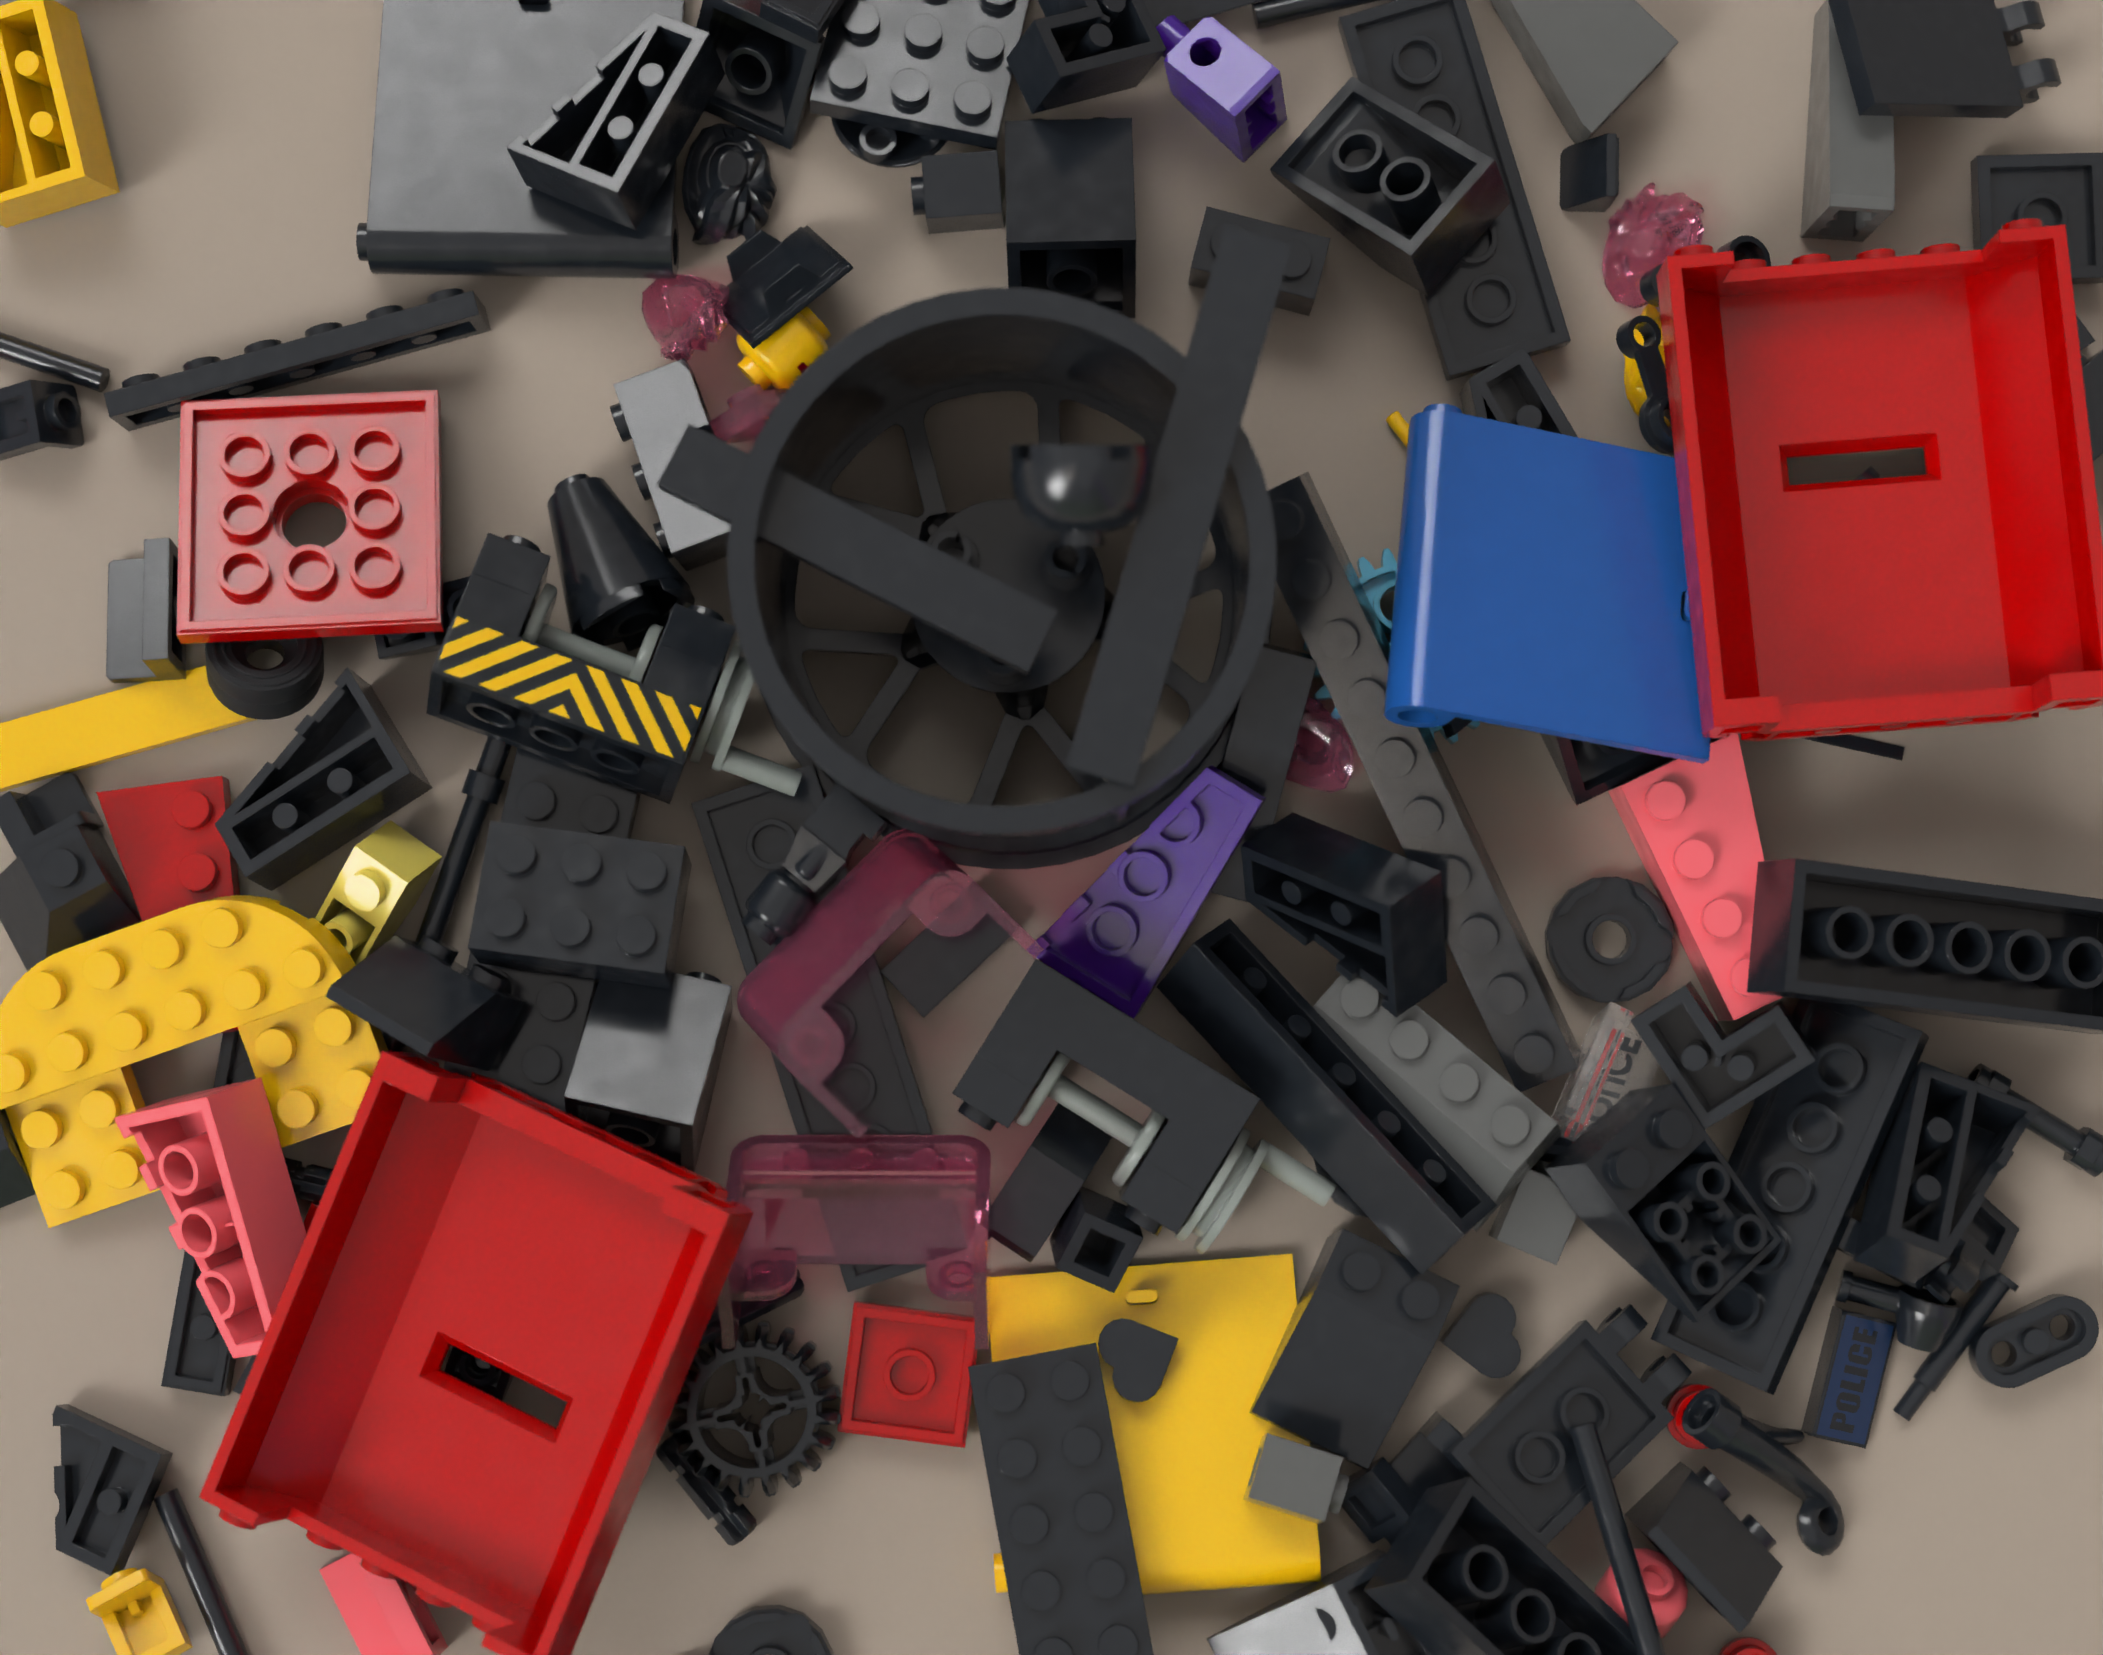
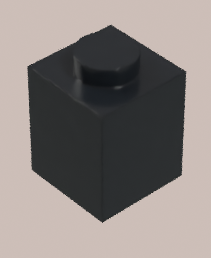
(959, 192)
(1095, 1240)

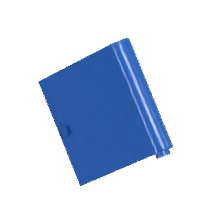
(1542, 588)

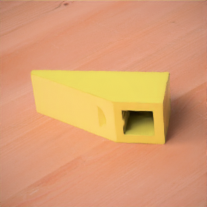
(377, 889)

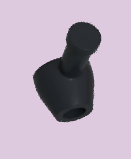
(1919, 1316)

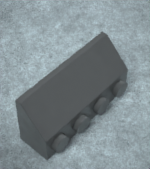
(1445, 1086)

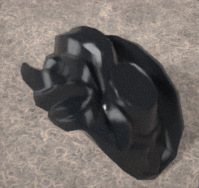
(727, 184)

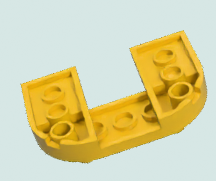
(156, 987)

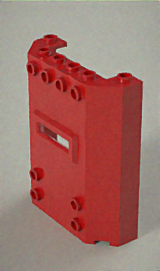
(1893, 593)
(530, 1247)

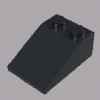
(1394, 184)
(1353, 1347)

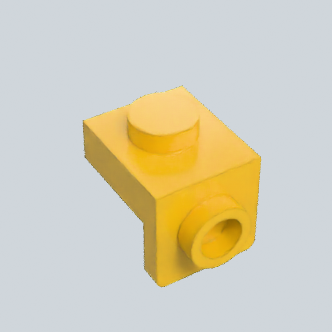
(139, 1614)

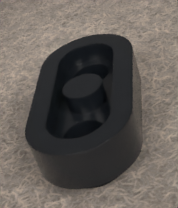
(2030, 1342)

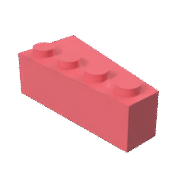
(1702, 856)
(230, 1200)

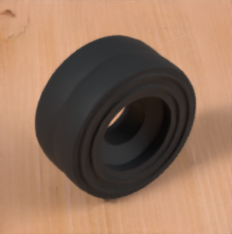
(265, 692)

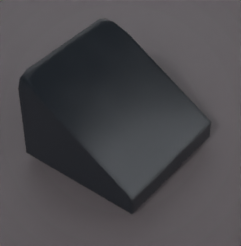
(1590, 174)

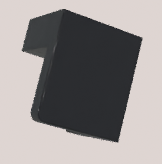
(46, 812)

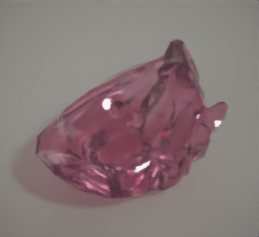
(1643, 237)
(685, 314)
(1321, 751)

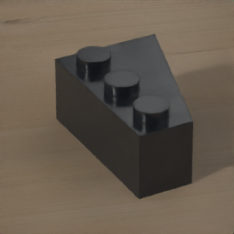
(324, 788)

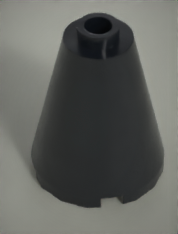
(610, 566)

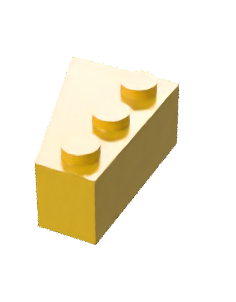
(49, 115)

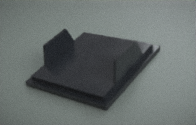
(778, 280)

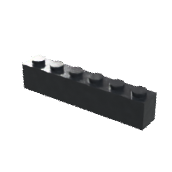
(1325, 1095)

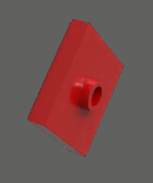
(908, 1374)

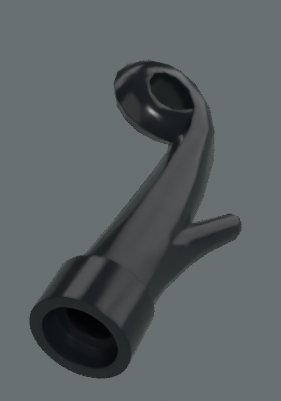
(1720, 1424)

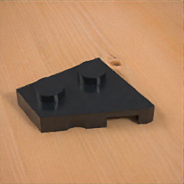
(102, 1488)

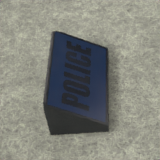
(1848, 1377)

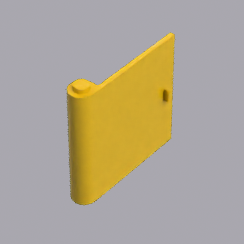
(1194, 1441)

